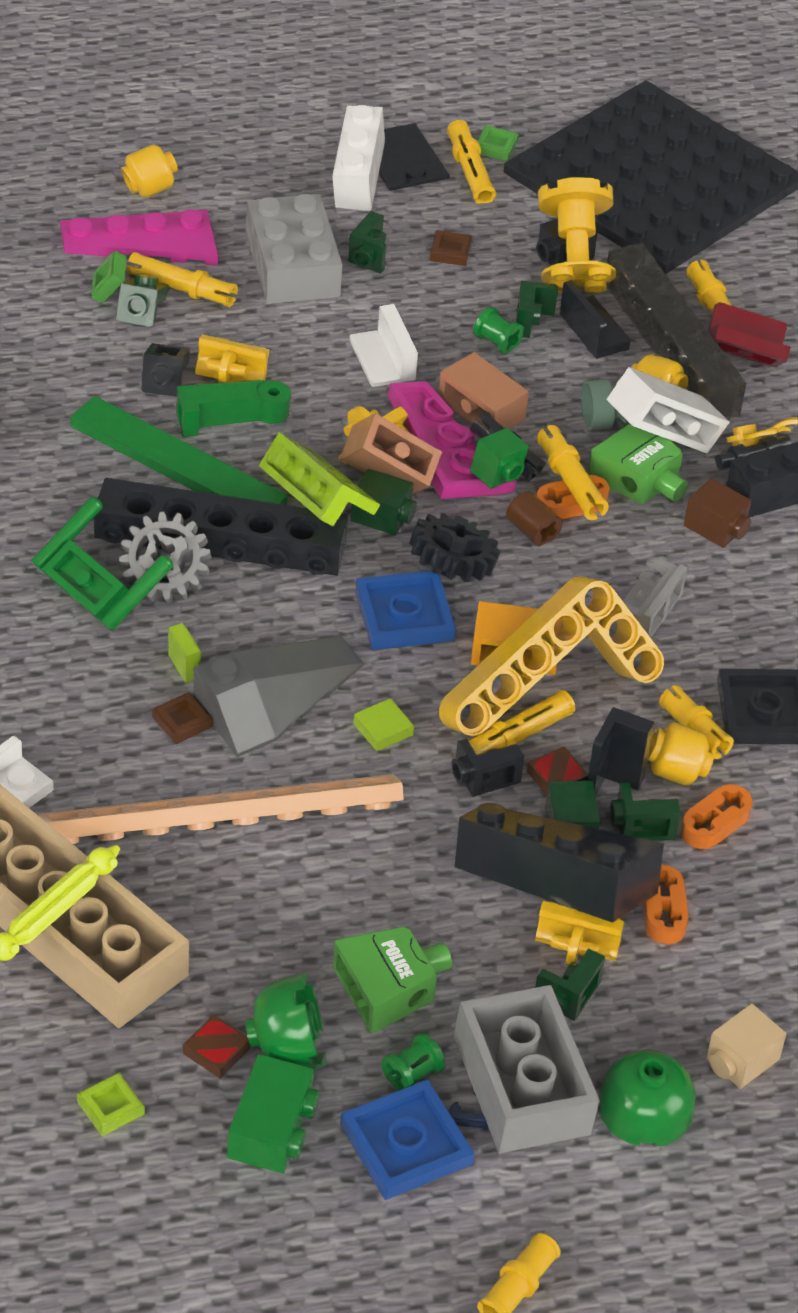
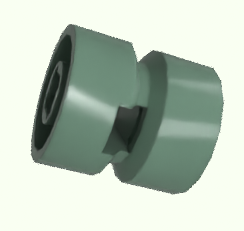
(596, 409)

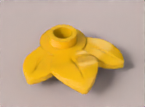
(749, 435)

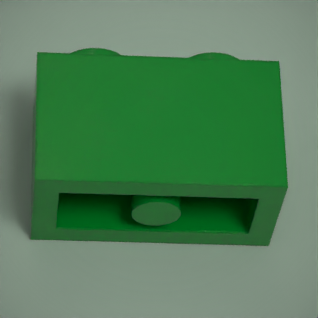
(272, 1113)

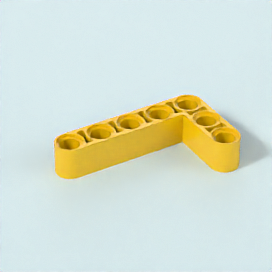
(549, 649)

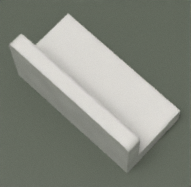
(388, 352)

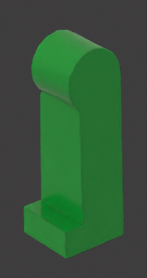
(231, 404)

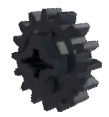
(454, 547)

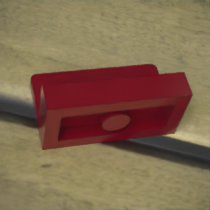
(749, 335)

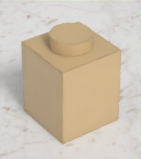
(745, 1046)

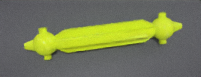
(57, 900)

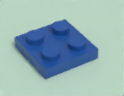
(405, 610)
(406, 1139)

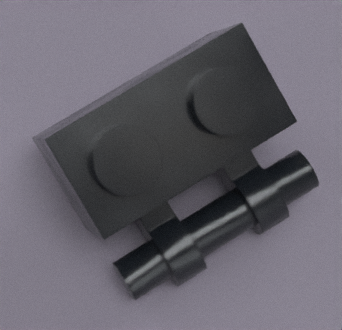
(763, 473)

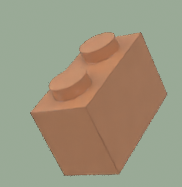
(478, 387)
(390, 450)

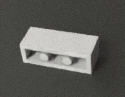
(359, 157)
(667, 410)

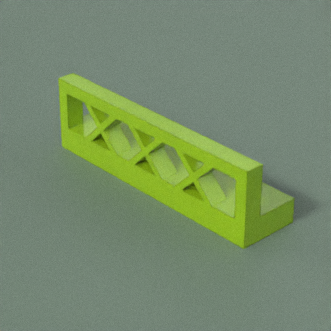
(313, 480)

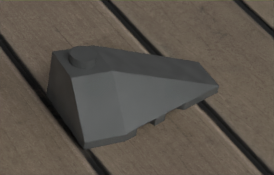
(268, 688)

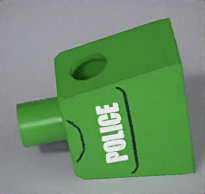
(639, 465)
(388, 974)

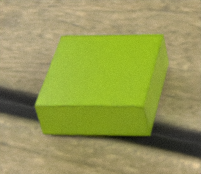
(183, 651)
(383, 724)
(110, 1104)

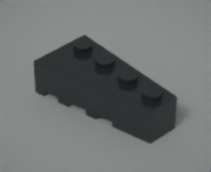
(559, 860)

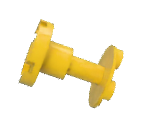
(575, 205)

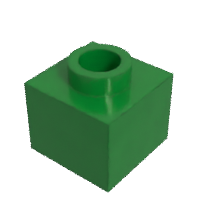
(499, 458)

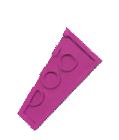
(153, 234)
(433, 423)

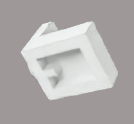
(21, 776)

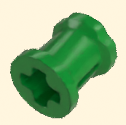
(498, 330)
(417, 1052)

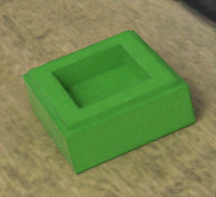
(497, 142)
(108, 276)

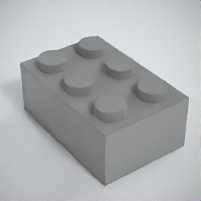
(293, 248)
(525, 1069)

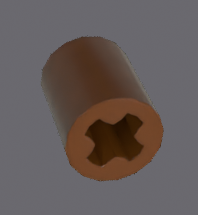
(534, 518)

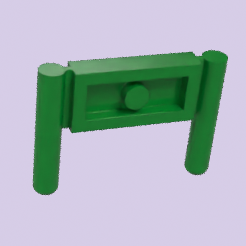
(88, 580)

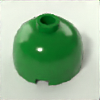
(287, 1022)
(647, 1098)

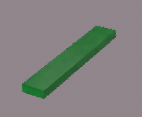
(168, 454)

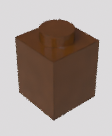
(718, 513)

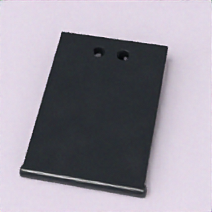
(409, 159)

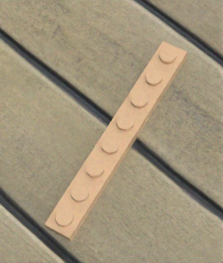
(238, 806)

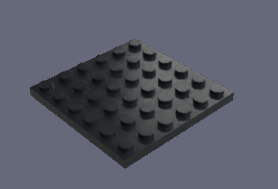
(671, 173)

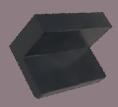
(592, 322)
(621, 750)

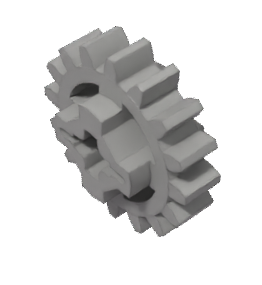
(178, 549)

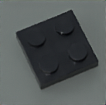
(759, 705)

